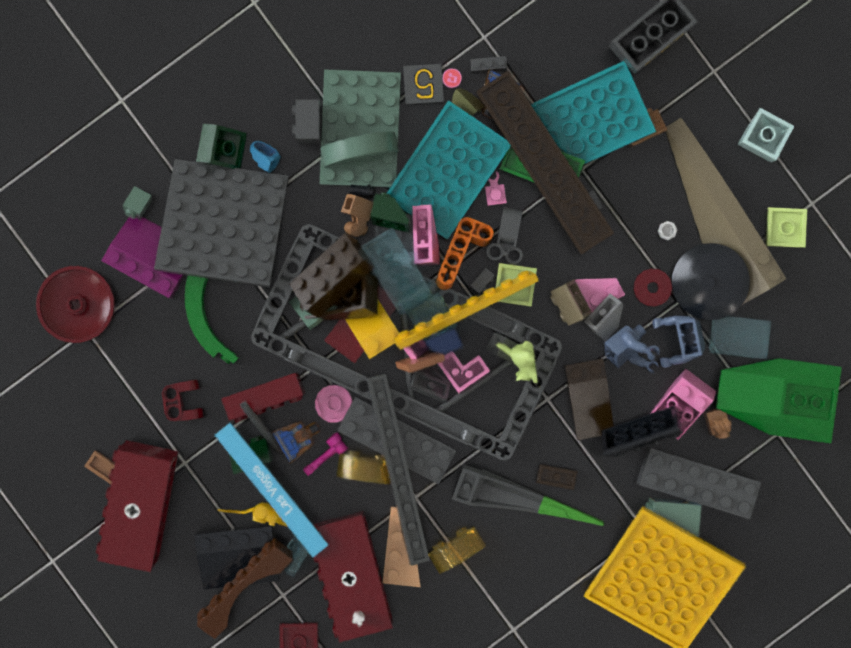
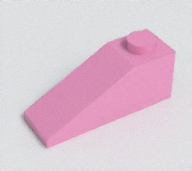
(425, 236)

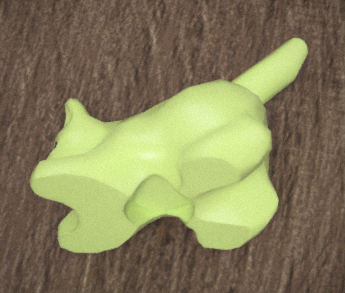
(524, 358)

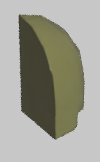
(467, 102)

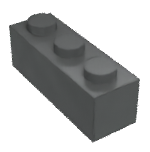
(485, 64)

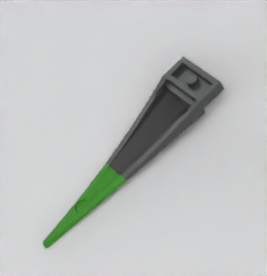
(490, 490)

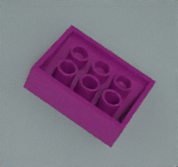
(135, 255)

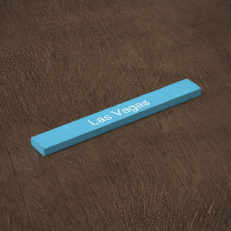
(271, 489)

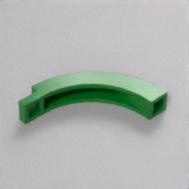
(198, 321)

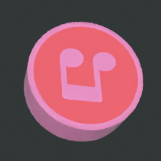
(452, 78)

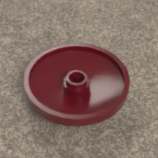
(75, 304)

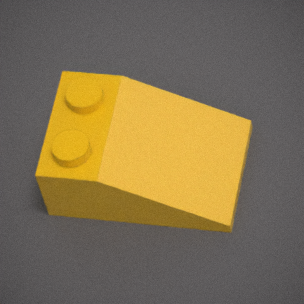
(374, 332)

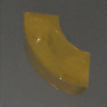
(363, 468)
(456, 550)

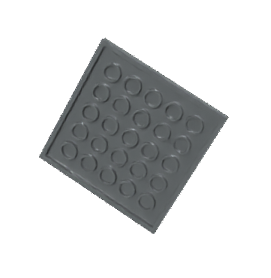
(221, 223)

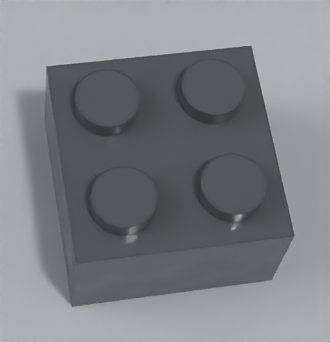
(308, 121)

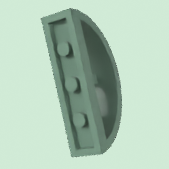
(359, 148)

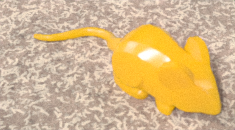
(262, 513)

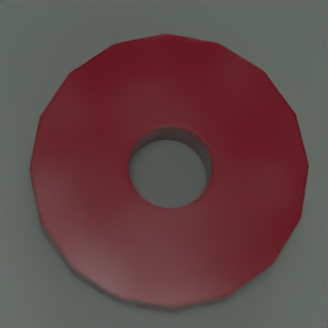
(664, 287)

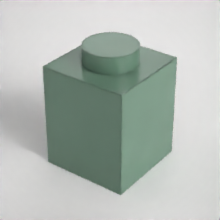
(137, 203)

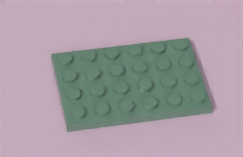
(356, 106)

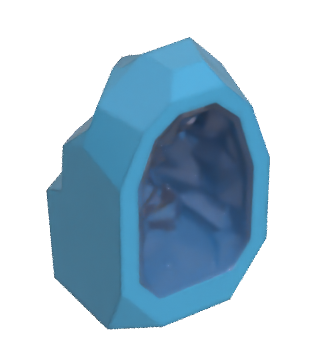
(265, 155)

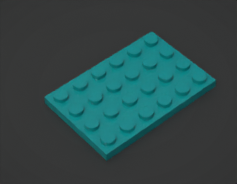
(596, 114)
(449, 167)

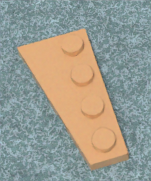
(397, 566)

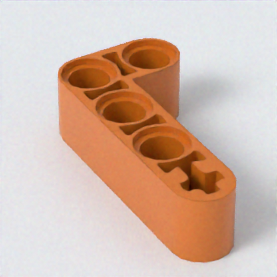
(458, 254)

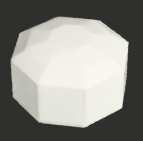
(667, 230)

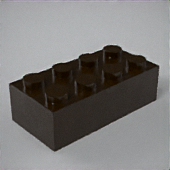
(331, 275)

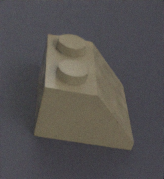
(570, 302)

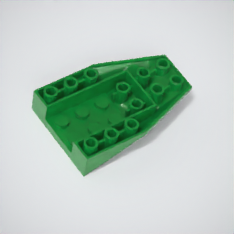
(782, 397)

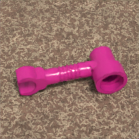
(335, 444)

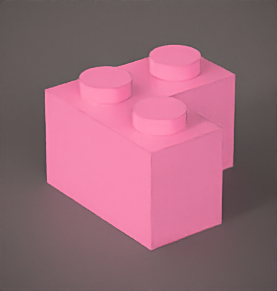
(463, 375)

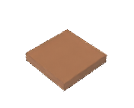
(425, 360)

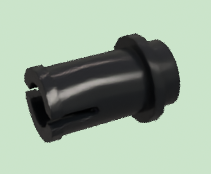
(362, 191)

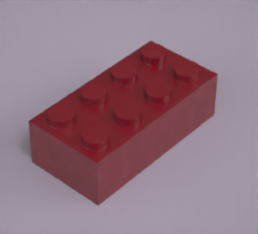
(264, 396)

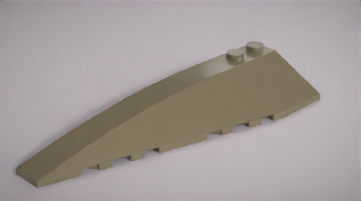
(718, 212)

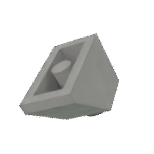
(605, 317)

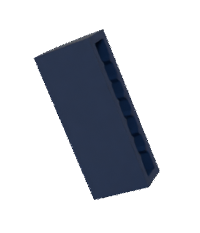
(445, 342)

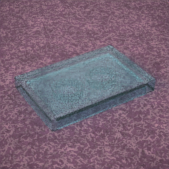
(740, 337)

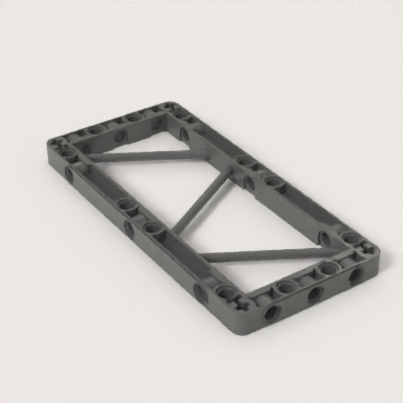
(413, 408)

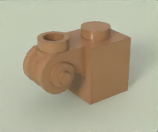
(360, 211)
(717, 423)

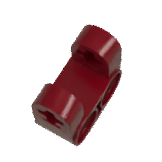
(178, 402)

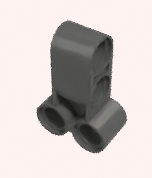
(507, 236)

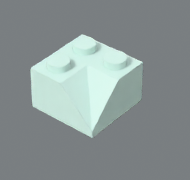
(766, 135)

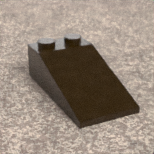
(357, 303)
(589, 397)

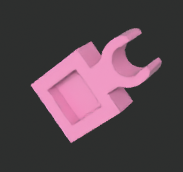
(495, 193)

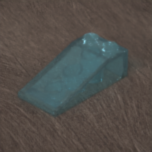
(397, 272)

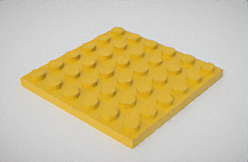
(664, 579)

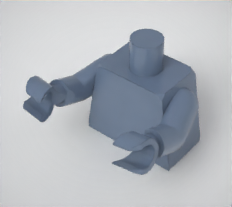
(689, 336)
(626, 344)

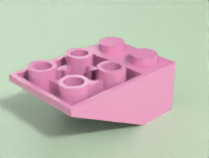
(689, 397)

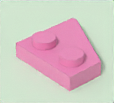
(598, 289)

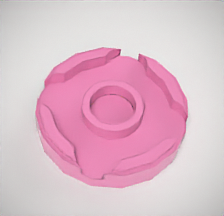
(333, 403)

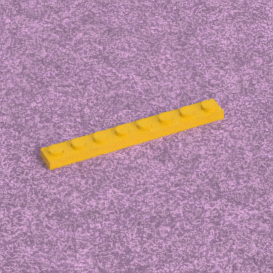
(462, 311)

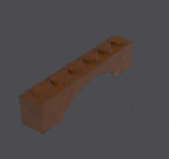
(269, 561)

